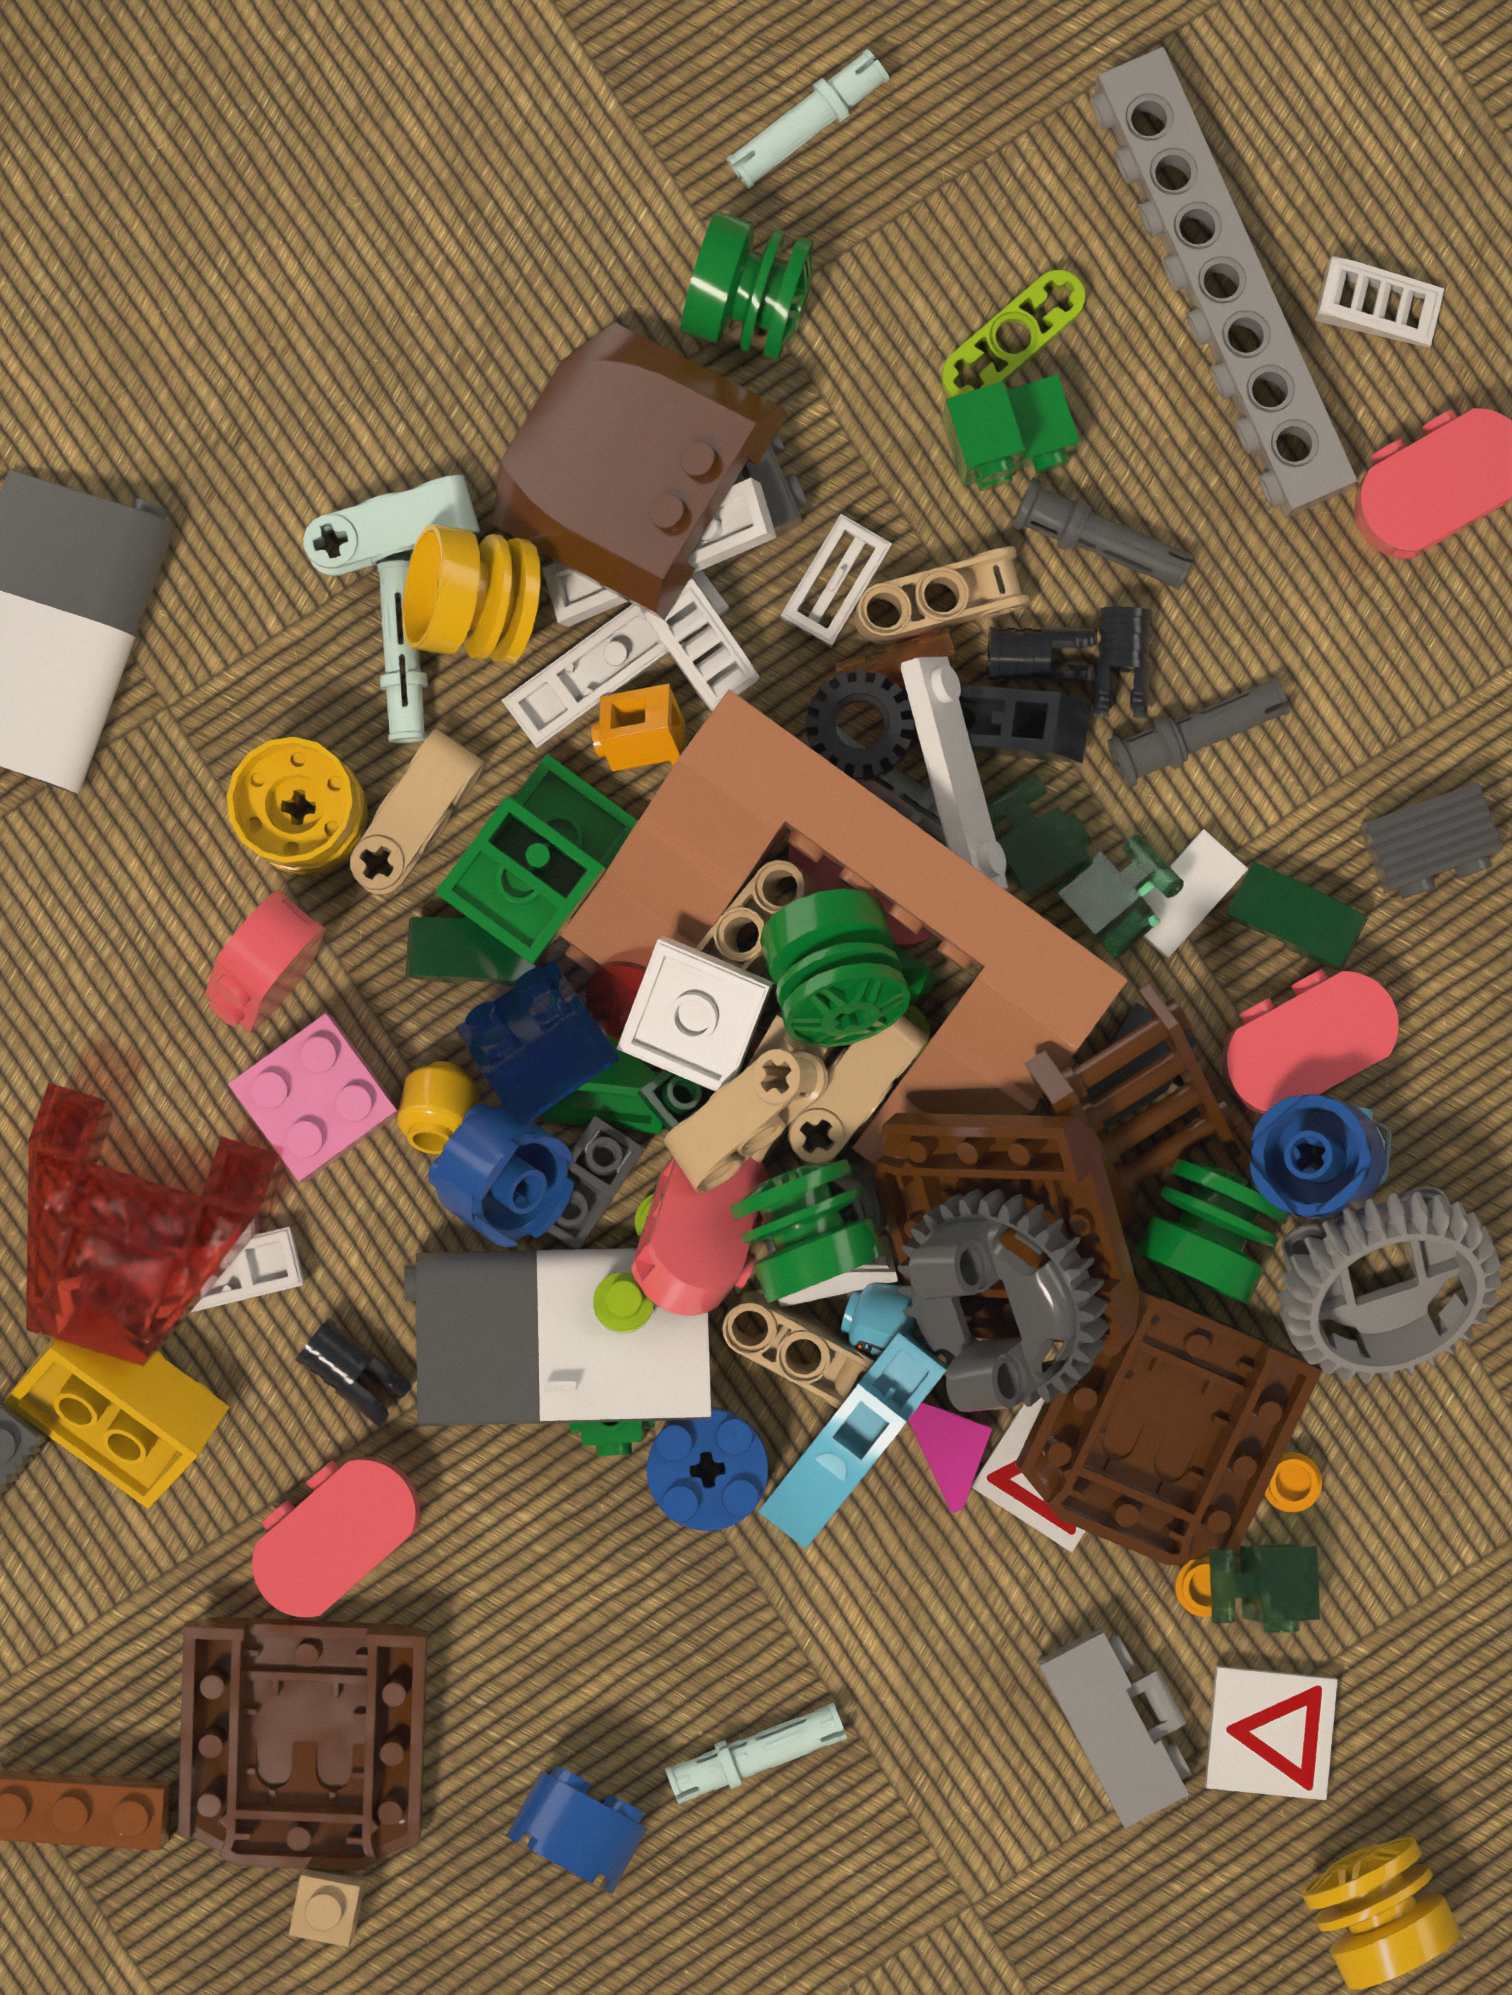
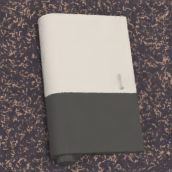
(69, 614)
(522, 1345)

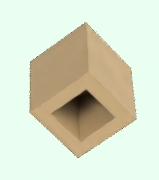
(327, 1906)

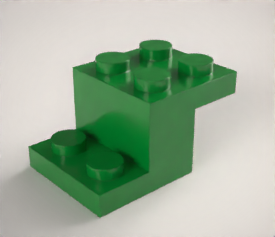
(537, 859)

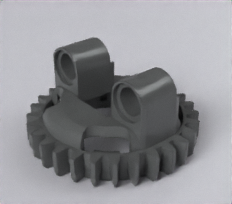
(961, 1255)

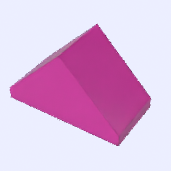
(952, 1449)

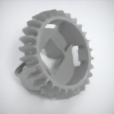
(1394, 1321)

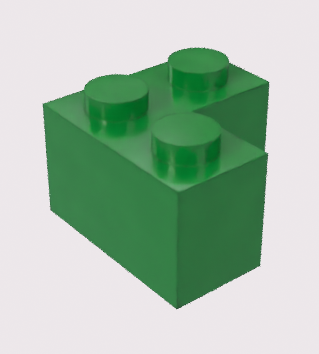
(1009, 430)

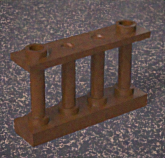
(1066, 1096)

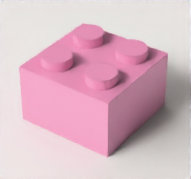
(314, 1098)

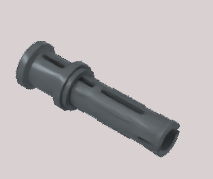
(1076, 525)
(1172, 741)

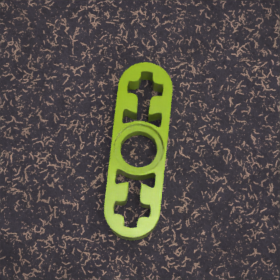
(1036, 297)

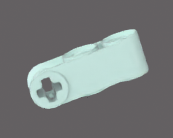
(389, 525)

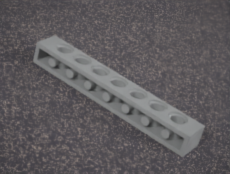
(1153, 87)

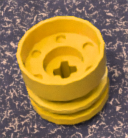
(470, 594)
(274, 782)
(1386, 1925)

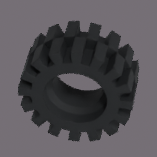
(865, 688)

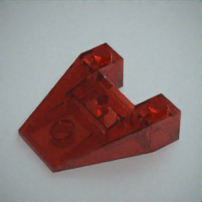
(122, 1255)

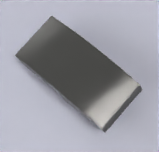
(600, 1167)

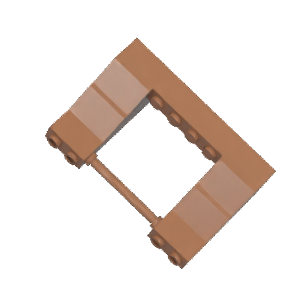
(723, 819)

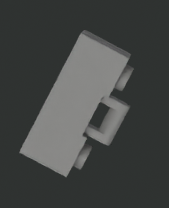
(1126, 1756)

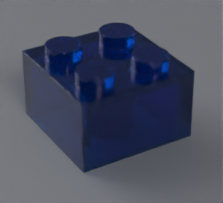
(536, 1042)

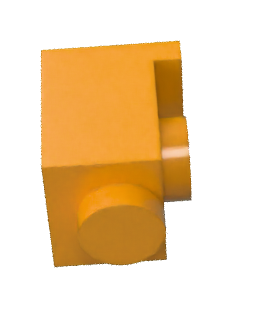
(639, 728)

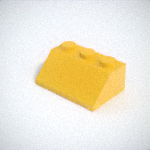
(117, 1416)

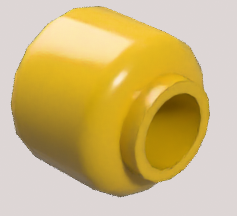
(435, 1105)

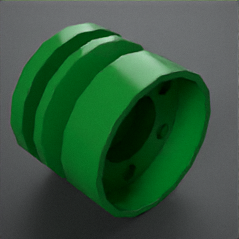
(747, 286)
(834, 968)
(806, 1229)
(1211, 1230)

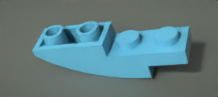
(853, 1438)

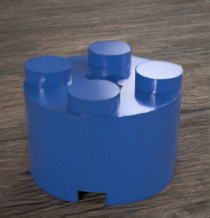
(1283, 1155)
(503, 1176)
(684, 1494)
(578, 1829)

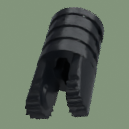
(1123, 650)
(1027, 653)
(341, 1362)

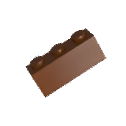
(85, 1810)

